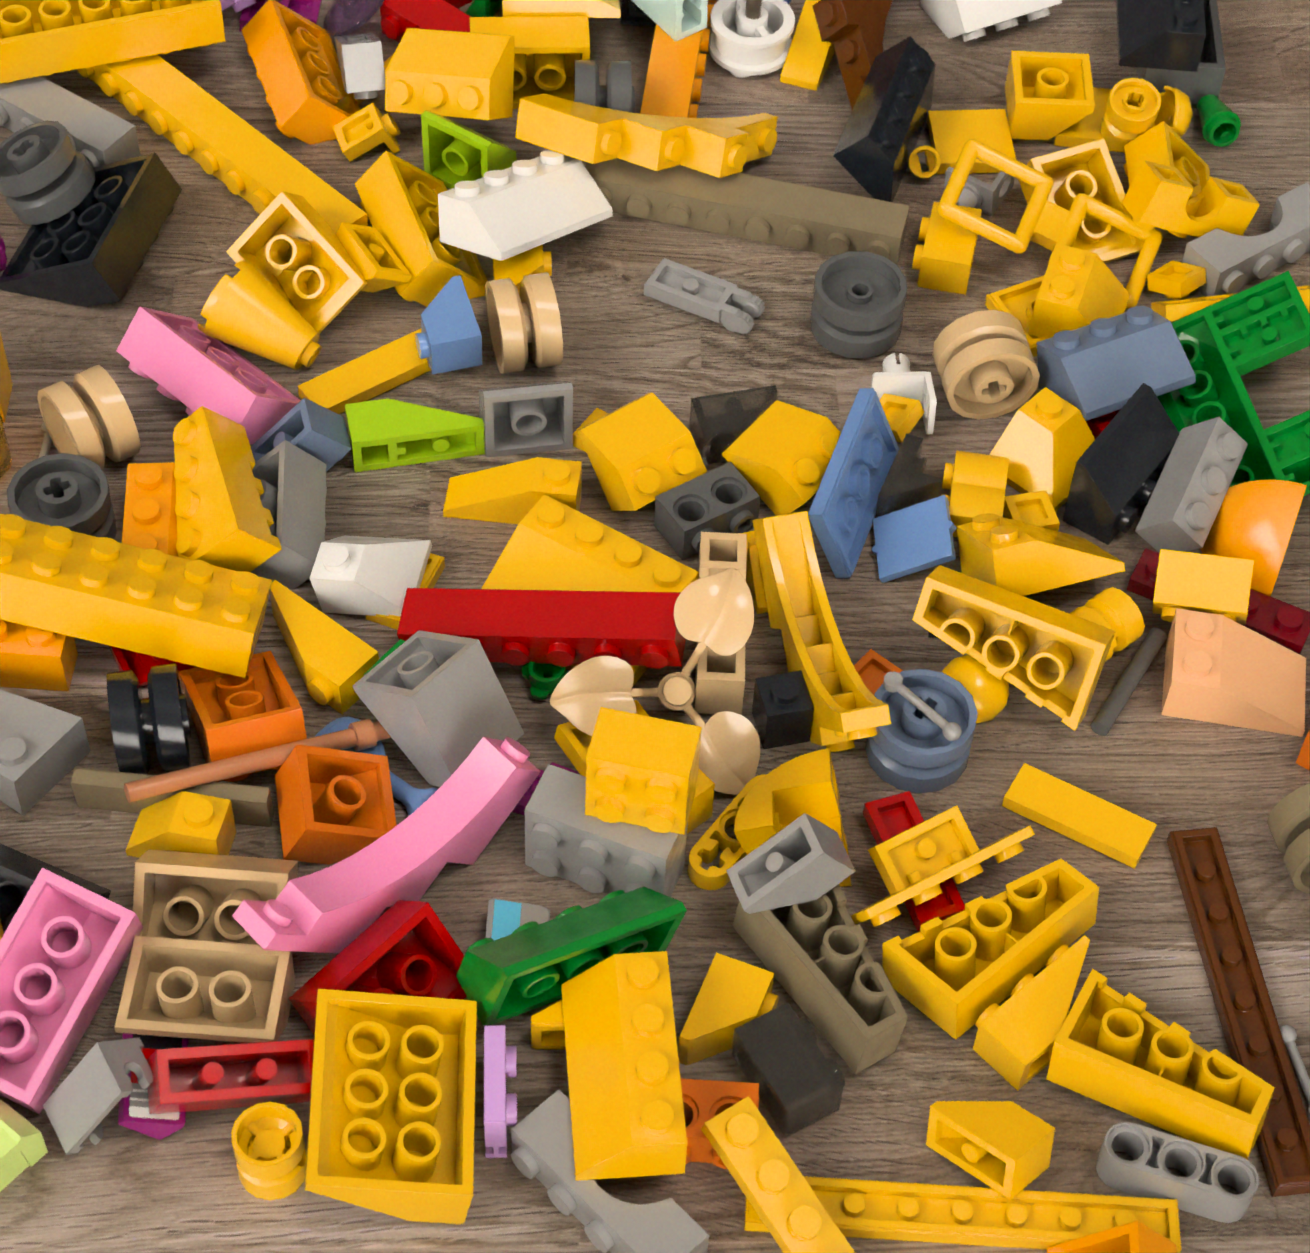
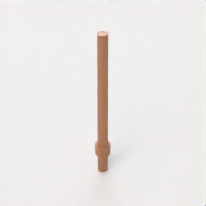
(359, 736)

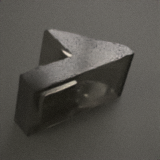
(906, 479)

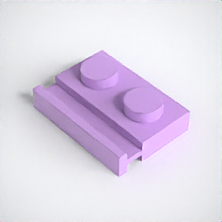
(499, 1106)

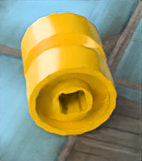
(1129, 112)
(1117, 612)
(269, 1150)

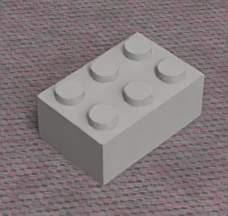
(591, 851)

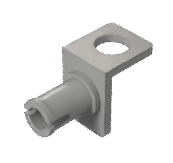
(981, 194)

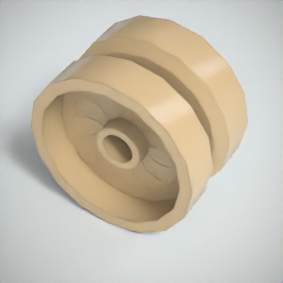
(524, 322)
(985, 364)
(90, 417)

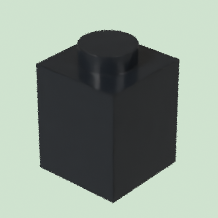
(782, 709)

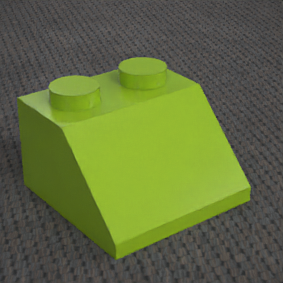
(459, 152)

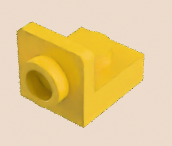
(365, 131)

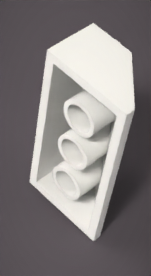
(521, 206)

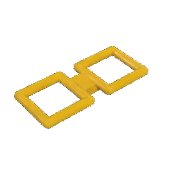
(1042, 220)

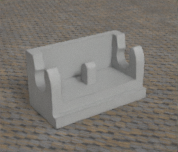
(94, 1090)

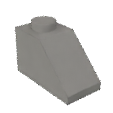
(791, 867)

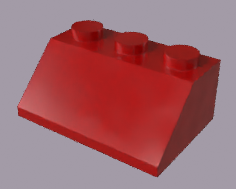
(397, 954)

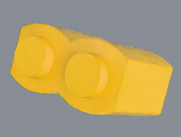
(975, 486)

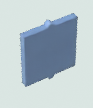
(914, 539)

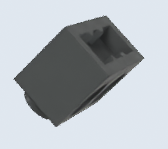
(709, 503)

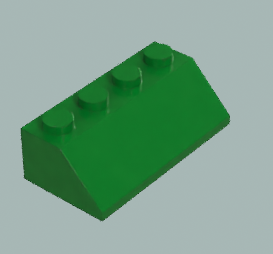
(533, 962)

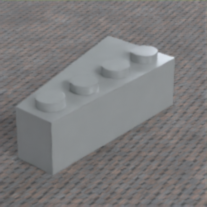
(36, 749)

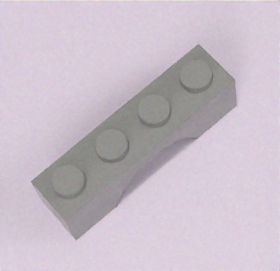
(1238, 259)
(545, 1150)

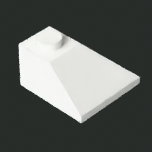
(368, 573)

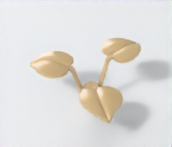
(715, 614)

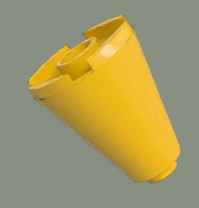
(259, 319)

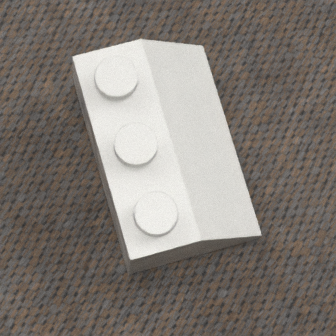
(971, 16)

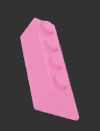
(203, 371)
(52, 980)

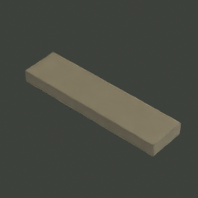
(106, 792)

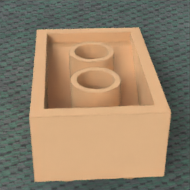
(1232, 676)

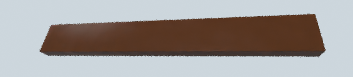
(1243, 1002)

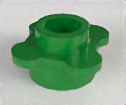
(541, 686)

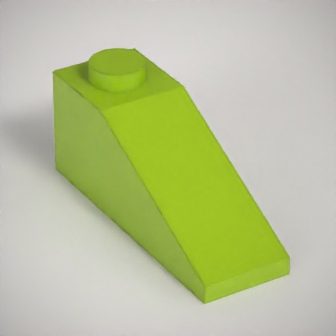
(404, 433)

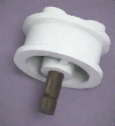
(751, 35)

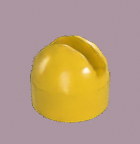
(932, 160)

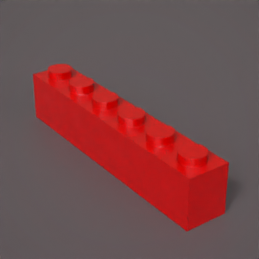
(551, 624)

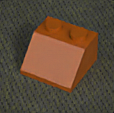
(332, 803)

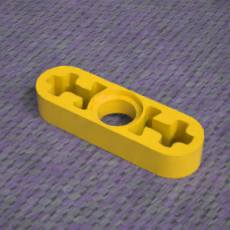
(714, 838)

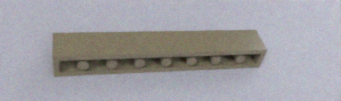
(755, 208)

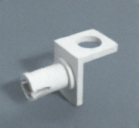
(901, 382)

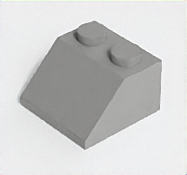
(527, 418)

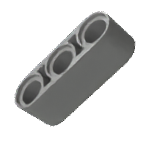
(1202, 1165)

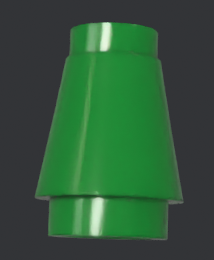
(1218, 121)

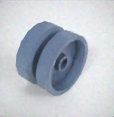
(912, 748)

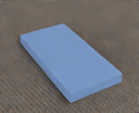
(852, 482)

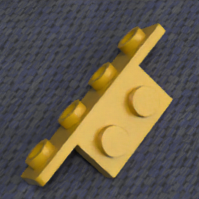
(929, 854)

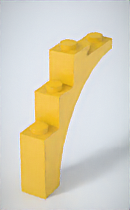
(651, 141)
(810, 636)

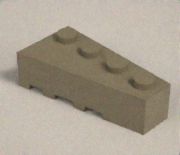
(829, 974)

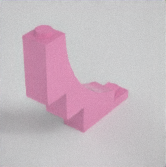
(453, 826)

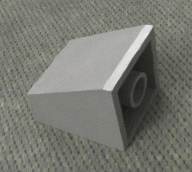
(438, 701)

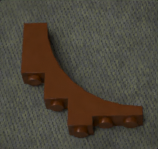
(857, 36)

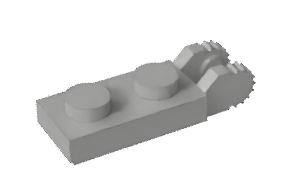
(704, 296)

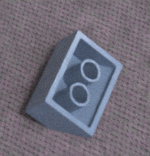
(1111, 358)

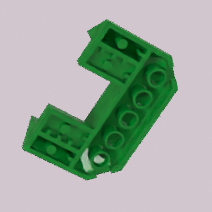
(1232, 341)

